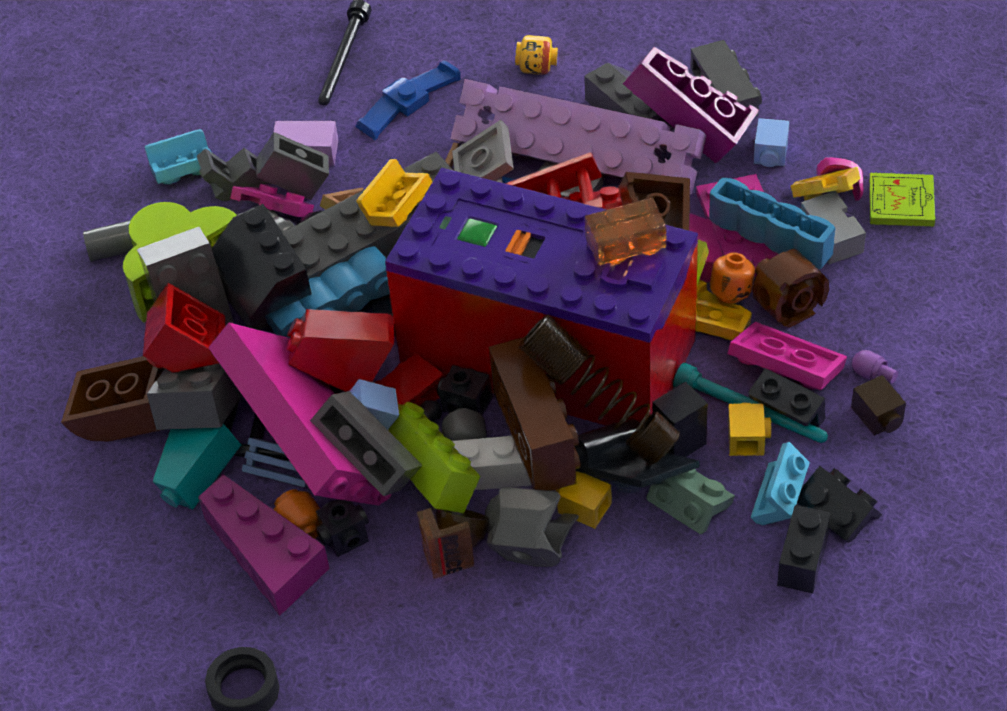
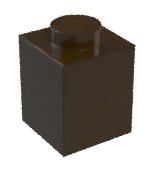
(878, 405)

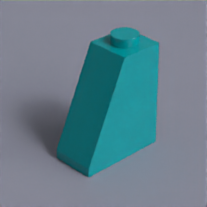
(193, 463)

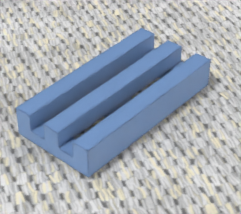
(253, 456)

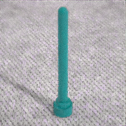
(689, 374)

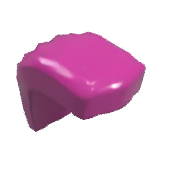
(832, 164)

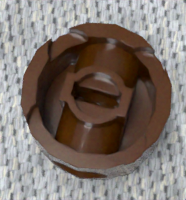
(789, 287)

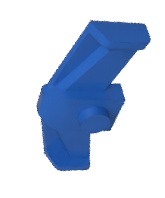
(406, 97)

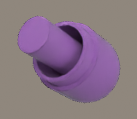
(869, 365)

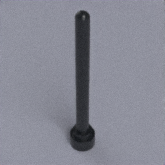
(357, 13)

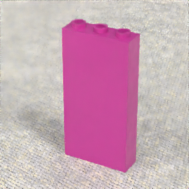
(285, 404)

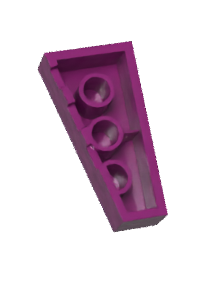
(690, 102)
(266, 545)

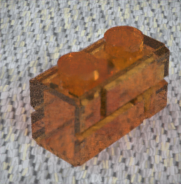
(625, 232)

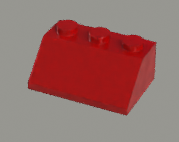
(181, 331)

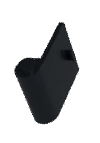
(608, 457)

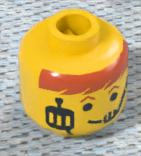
(535, 55)

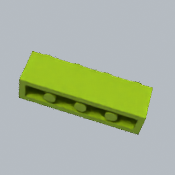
(446, 475)

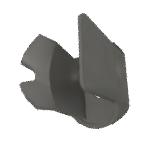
(524, 527)

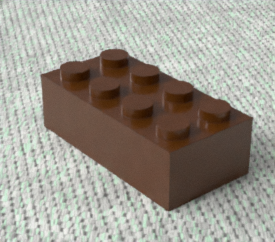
(534, 417)

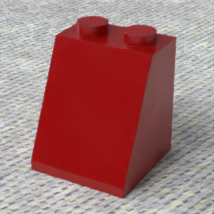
(340, 345)

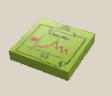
(901, 199)

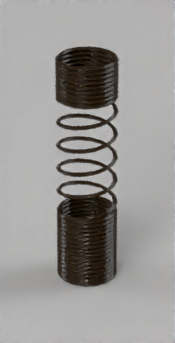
(563, 355)

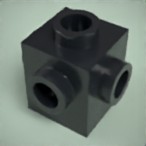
(465, 390)
(342, 526)

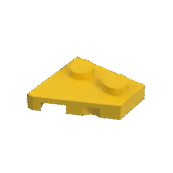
(835, 181)
(719, 317)

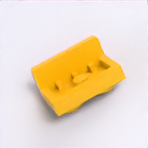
(392, 195)

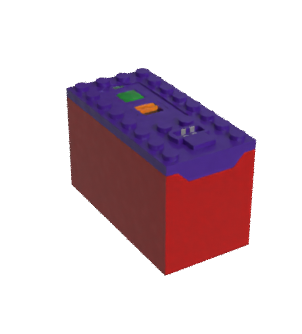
(498, 257)

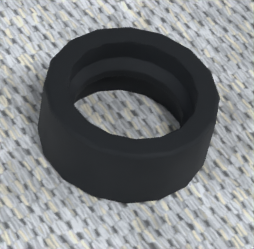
(235, 660)

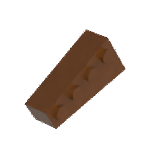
(669, 194)

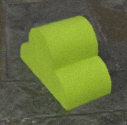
(158, 223)

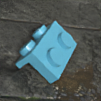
(176, 156)
(780, 486)

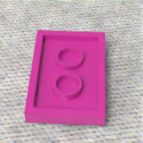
(787, 355)

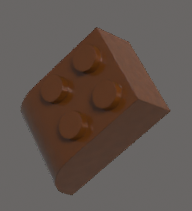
(112, 401)

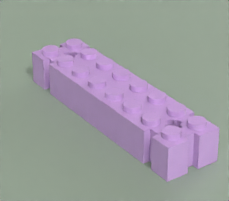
(563, 130)

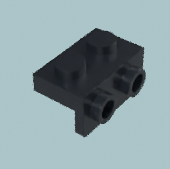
(788, 399)
(848, 509)

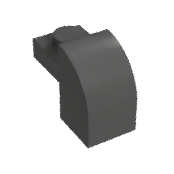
(223, 175)

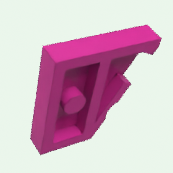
(267, 194)

